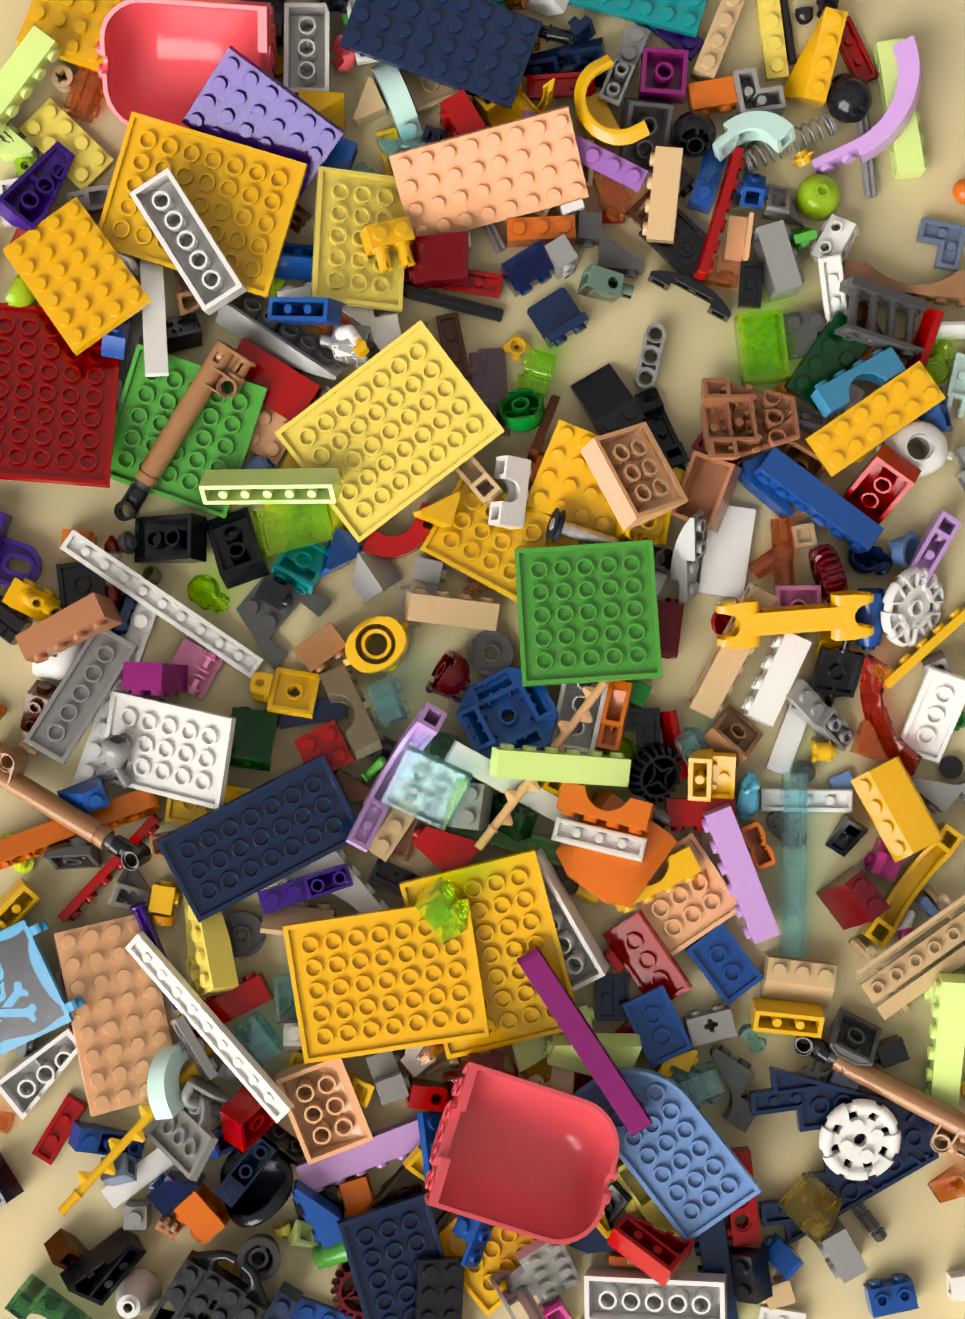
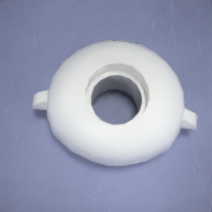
(931, 440)

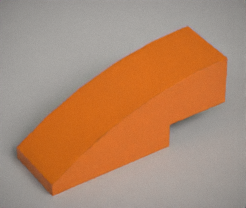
(614, 716)

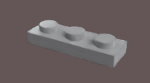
(195, 1048)

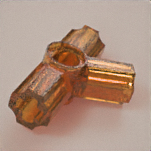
(770, 562)

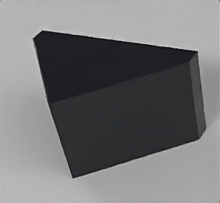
(846, 835)

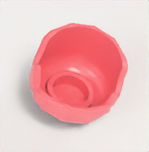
(345, 59)

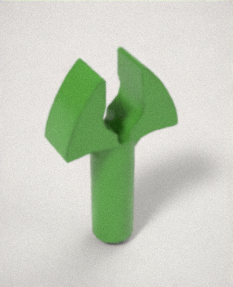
(374, 768)

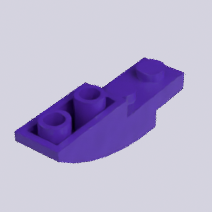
(305, 888)

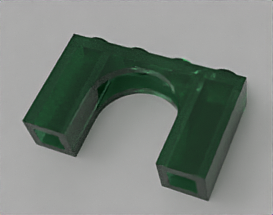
(41, 1299)

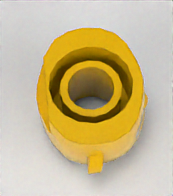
(358, 645)

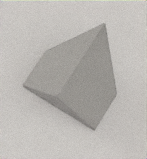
(781, 206)
(373, 575)
(130, 889)

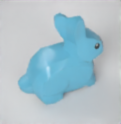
(748, 796)

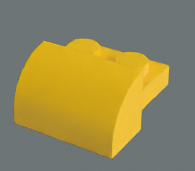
(711, 775)

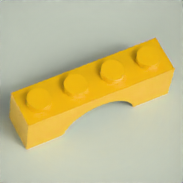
(680, 866)

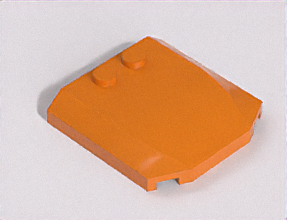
(613, 877)

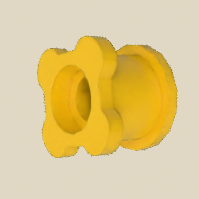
(821, 751)

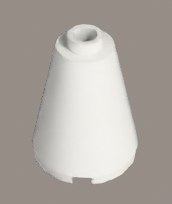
(137, 1293)

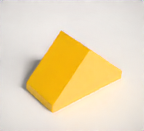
(441, 511)

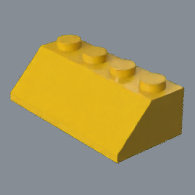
(897, 809)

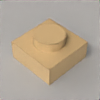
(803, 536)

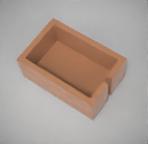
(708, 488)

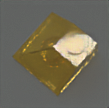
(812, 1207)

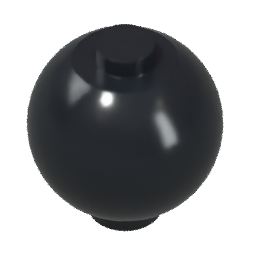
(848, 98)
(693, 133)

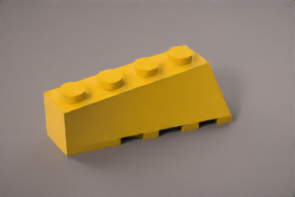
(815, 66)

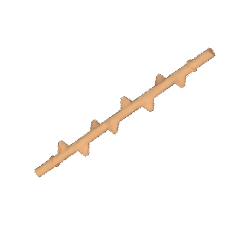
(566, 728)

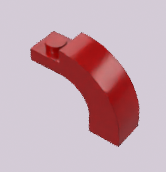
(397, 546)

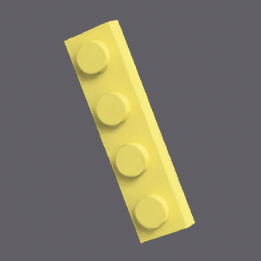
(772, 40)

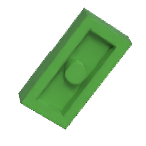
(801, 237)

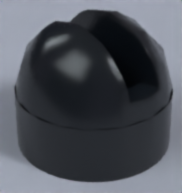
(804, 15)

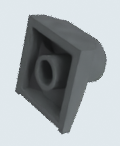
(802, 331)
(74, 854)
(854, 1038)

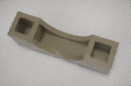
(340, 689)

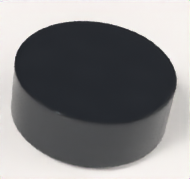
(950, 767)

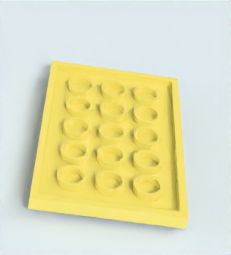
(340, 267)

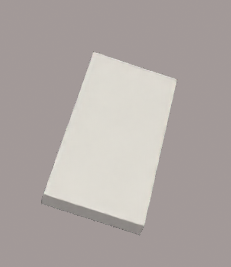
(727, 554)
(934, 713)

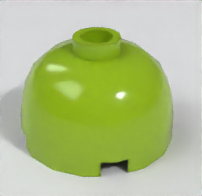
(818, 197)
(20, 295)

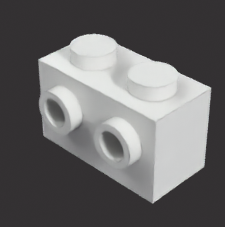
(835, 238)

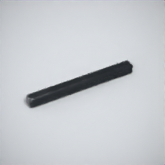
(453, 303)

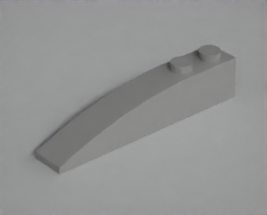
(287, 342)

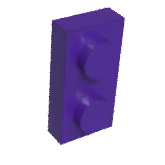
(682, 42)

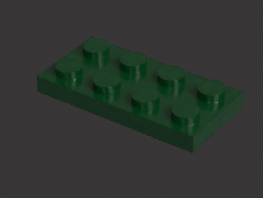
(824, 359)

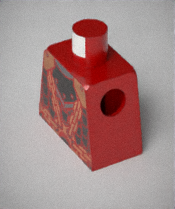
(423, 1090)

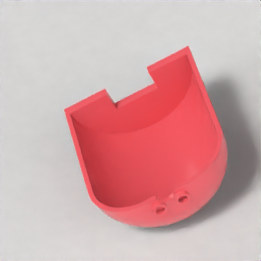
(167, 49)
(522, 1157)

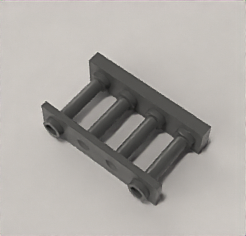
(894, 302)

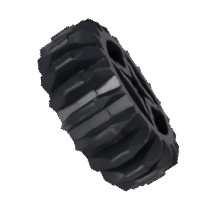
(654, 772)

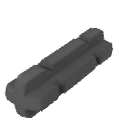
(869, 1222)

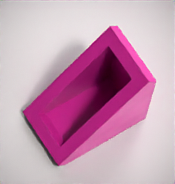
(555, 1309)

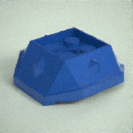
(499, 695)

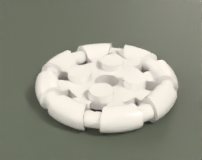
(899, 619)
(866, 1151)

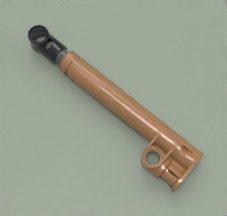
(220, 366)
(12, 779)
(947, 1120)

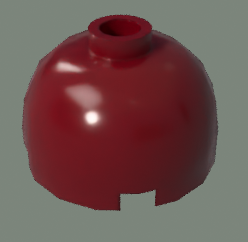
(450, 675)

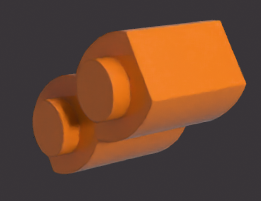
(755, 840)

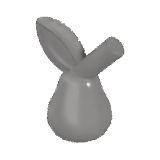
(116, 751)

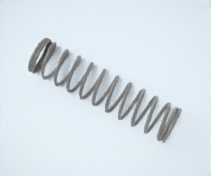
(749, 169)

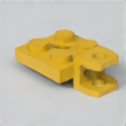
(275, 690)

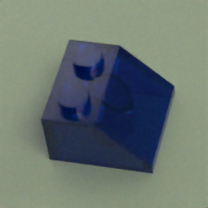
(527, 269)
(171, 1190)

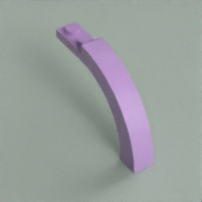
(894, 119)
(418, 734)

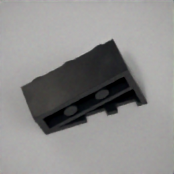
(104, 1267)

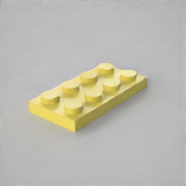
(53, 125)

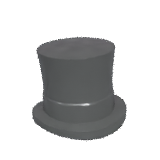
(262, 1254)

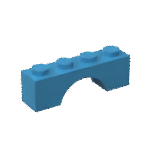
(879, 369)

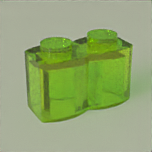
(537, 371)

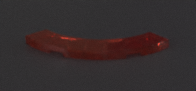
(871, 697)

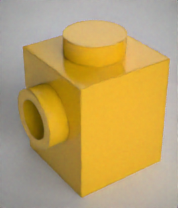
(164, 897)

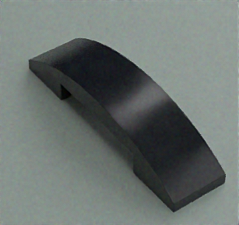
(665, 278)
(661, 427)

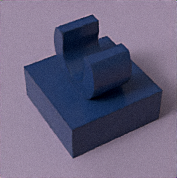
(581, 29)
(433, 134)

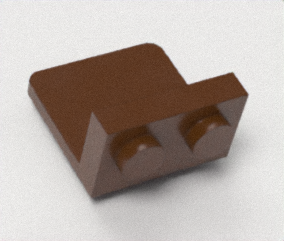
(35, 702)

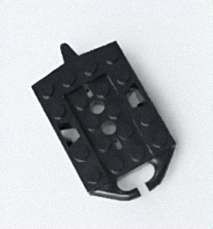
(233, 1295)

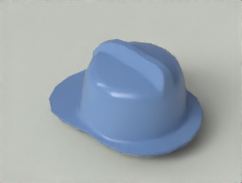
(903, 549)

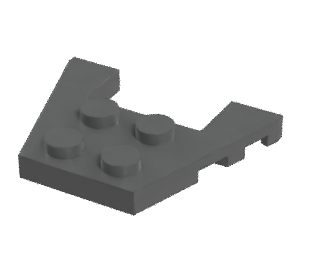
(265, 620)

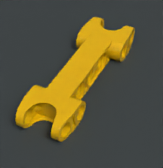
(757, 621)

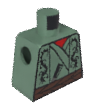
(596, 283)

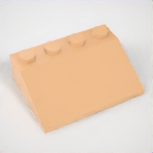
(633, 475)
(325, 1110)

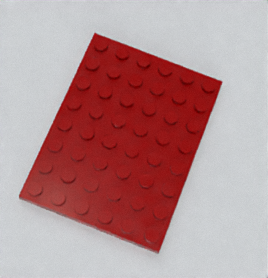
(53, 404)

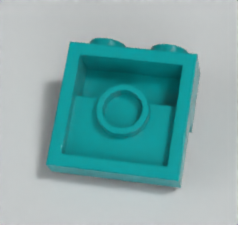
(300, 568)

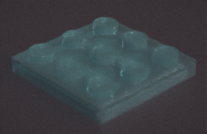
(426, 787)

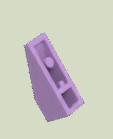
(935, 541)

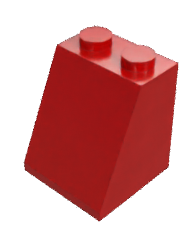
(444, 848)

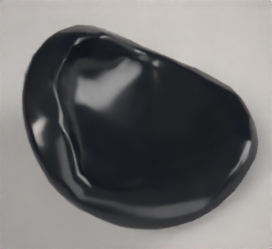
(266, 1192)

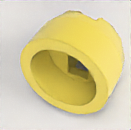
(282, 1229)

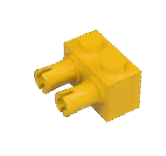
(389, 236)
(30, 600)

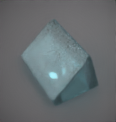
(690, 741)

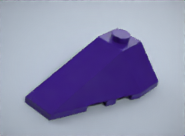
(35, 191)

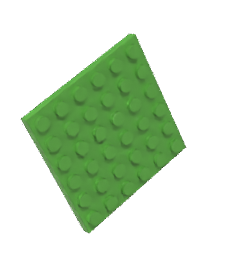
(214, 442)
(588, 613)

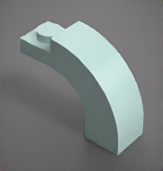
(398, 100)
(752, 126)
(163, 1081)

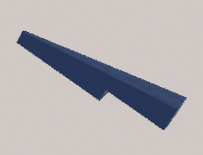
(568, 59)

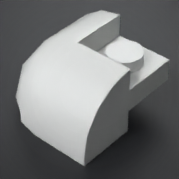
(57, 664)

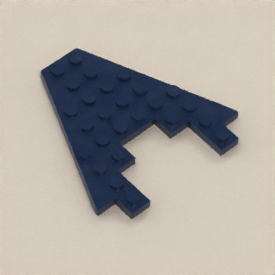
(813, 1102)

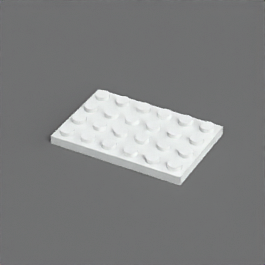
(174, 748)

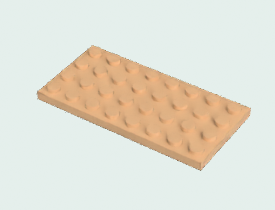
(490, 174)
(121, 1016)

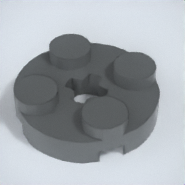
(483, 642)
(252, 924)

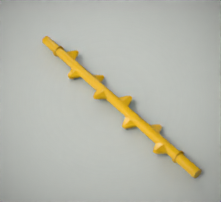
(117, 1146)

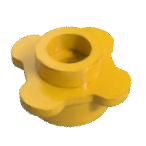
(803, 158)
(516, 341)

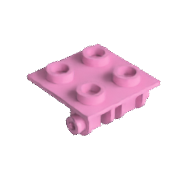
(201, 666)

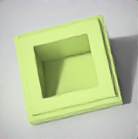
(301, 1235)

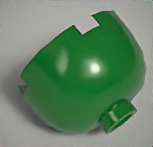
(522, 410)

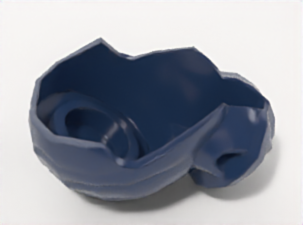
(871, 561)

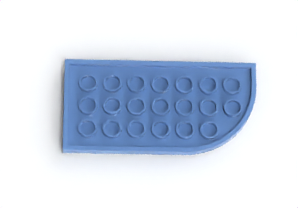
(678, 1156)

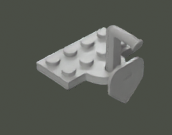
(186, 1136)
(542, 1272)

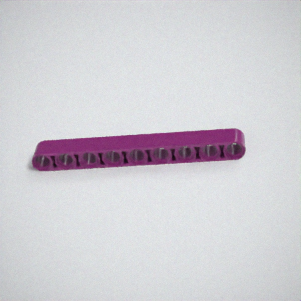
(584, 1041)

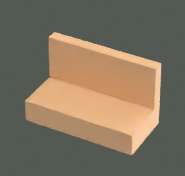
(738, 238)

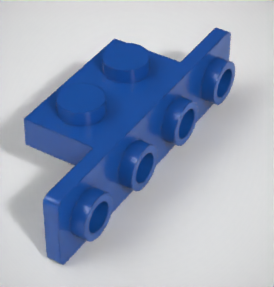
(476, 1235)

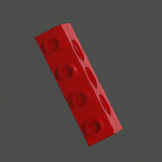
(749, 1231)

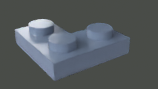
(947, 237)

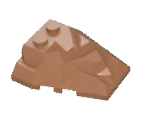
(744, 420)

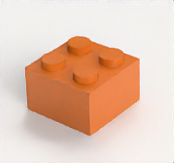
(202, 1214)

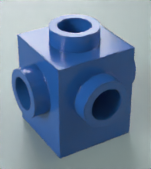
(752, 190)

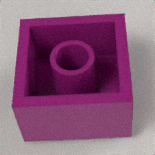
(663, 74)
(155, 678)

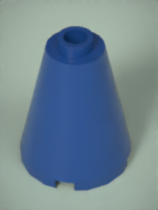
(870, 615)

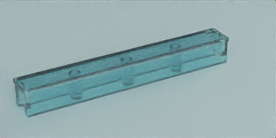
(793, 864)

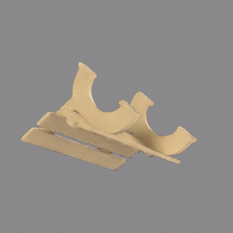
(914, 959)

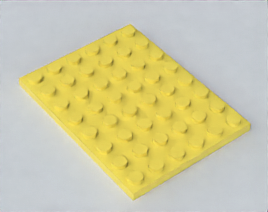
(392, 430)

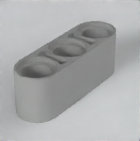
(654, 347)

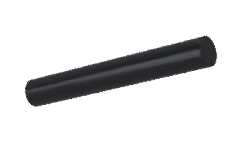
(788, 33)

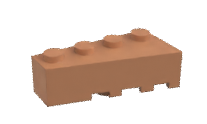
(68, 627)

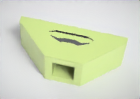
(13, 146)

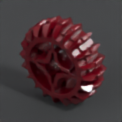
(827, 570)
(342, 1296)

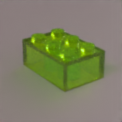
(761, 347)
(291, 526)
(443, 910)

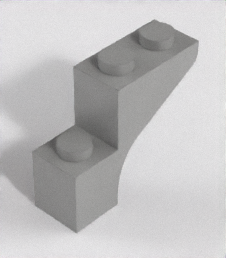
(939, 795)

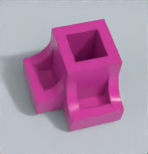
(881, 862)

